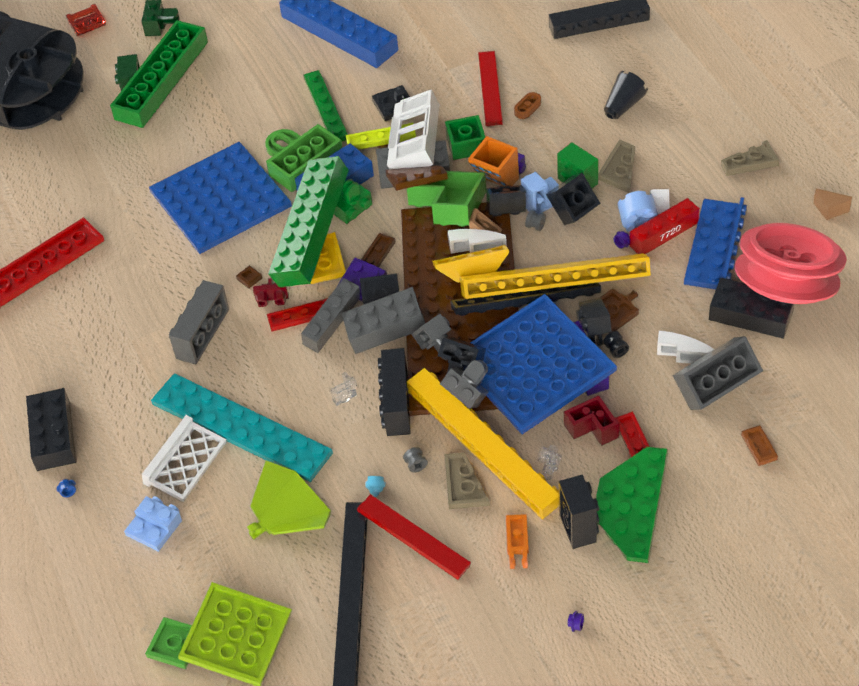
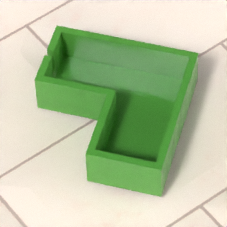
(451, 198)

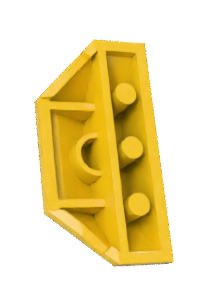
(472, 263)

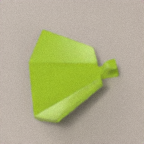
(285, 503)

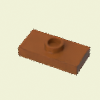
(759, 445)

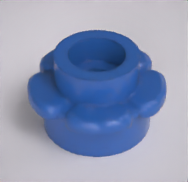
(66, 488)

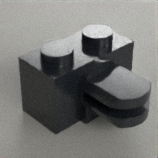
(506, 200)
(594, 319)
(460, 352)

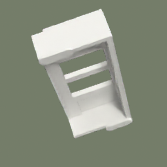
(418, 150)

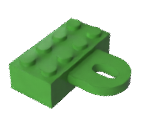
(292, 160)

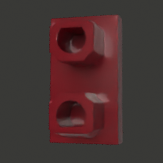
(270, 292)

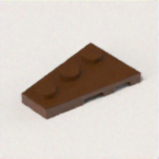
(414, 177)

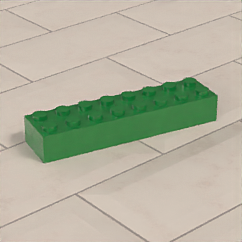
(159, 74)
(308, 222)

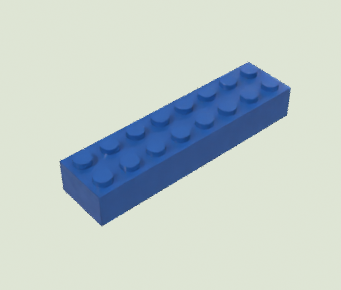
(342, 29)

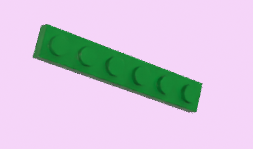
(325, 104)

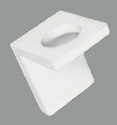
(661, 199)

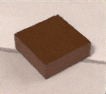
(249, 277)

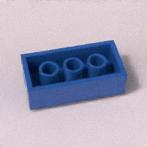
(358, 164)

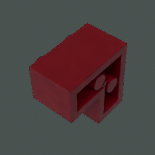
(592, 417)

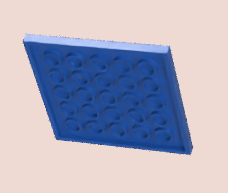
(219, 197)
(539, 363)

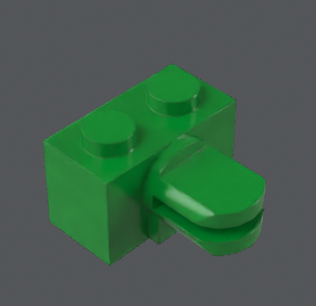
(352, 201)

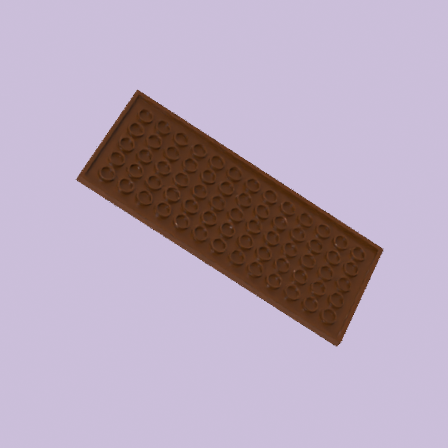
(421, 245)

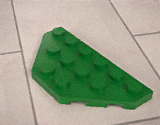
(630, 502)

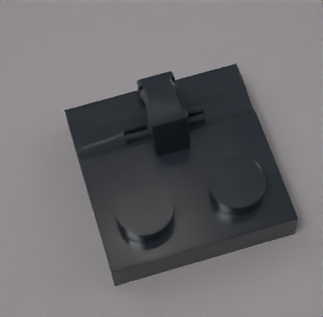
(386, 101)
(378, 287)

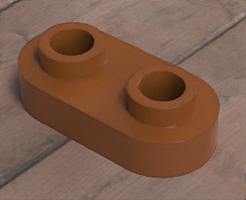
(527, 105)

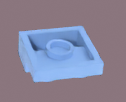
(153, 523)

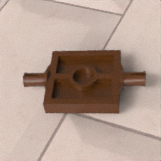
(620, 307)

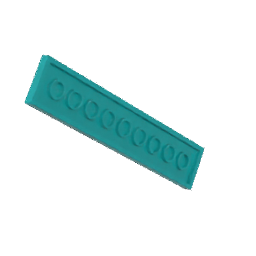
(243, 427)

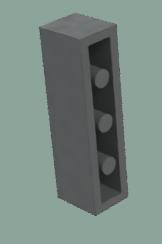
(329, 315)

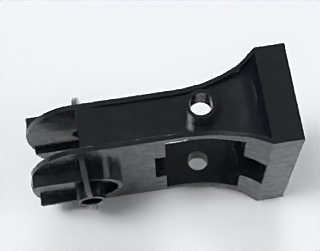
(36, 73)

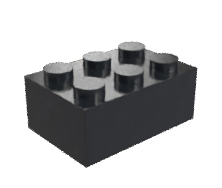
(578, 511)

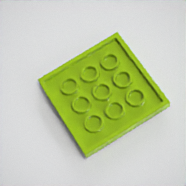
(235, 634)

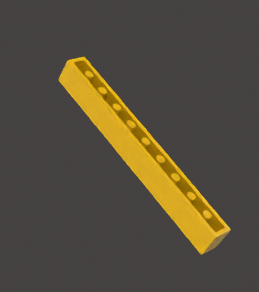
(555, 276)
(484, 443)

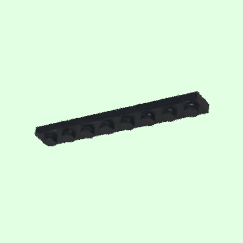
(499, 302)

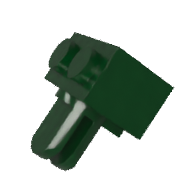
(156, 17)

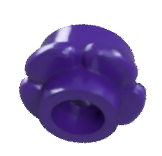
(622, 239)
(576, 621)

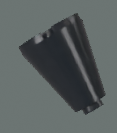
(624, 94)

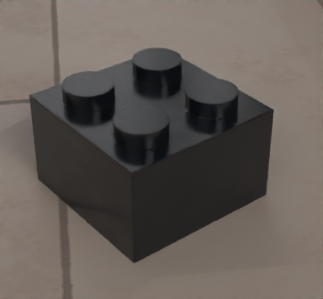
(573, 199)

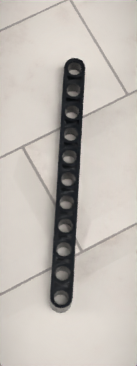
(350, 597)

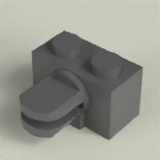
(432, 333)
(466, 384)

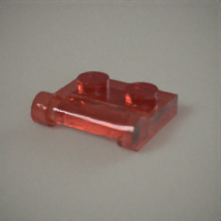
(86, 23)

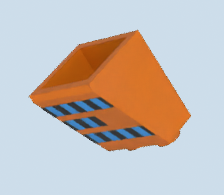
(497, 161)

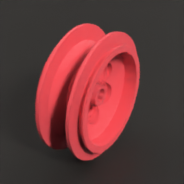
(790, 263)

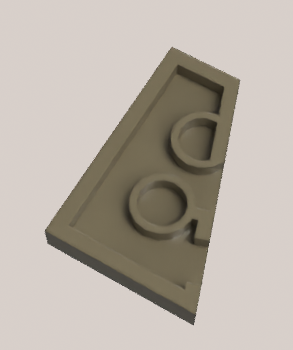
(752, 160)
(618, 166)
(462, 484)

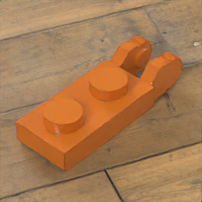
(517, 538)

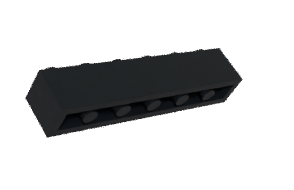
(598, 17)

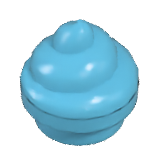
(375, 485)

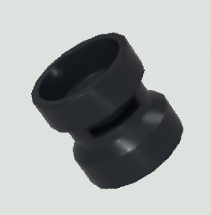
(616, 344)

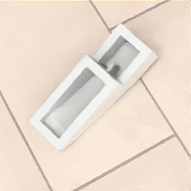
(474, 240)
(683, 347)

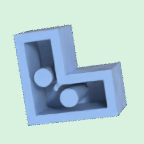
(536, 192)

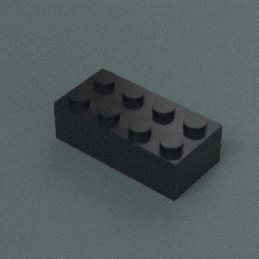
(744, 308)
(394, 392)
(50, 429)

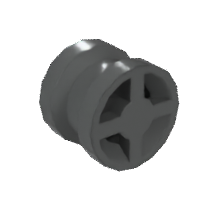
(535, 220)
(415, 460)

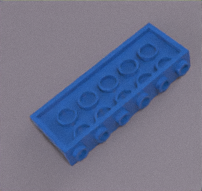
(715, 243)

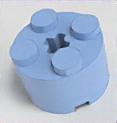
(636, 209)

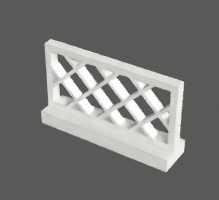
(171, 448)

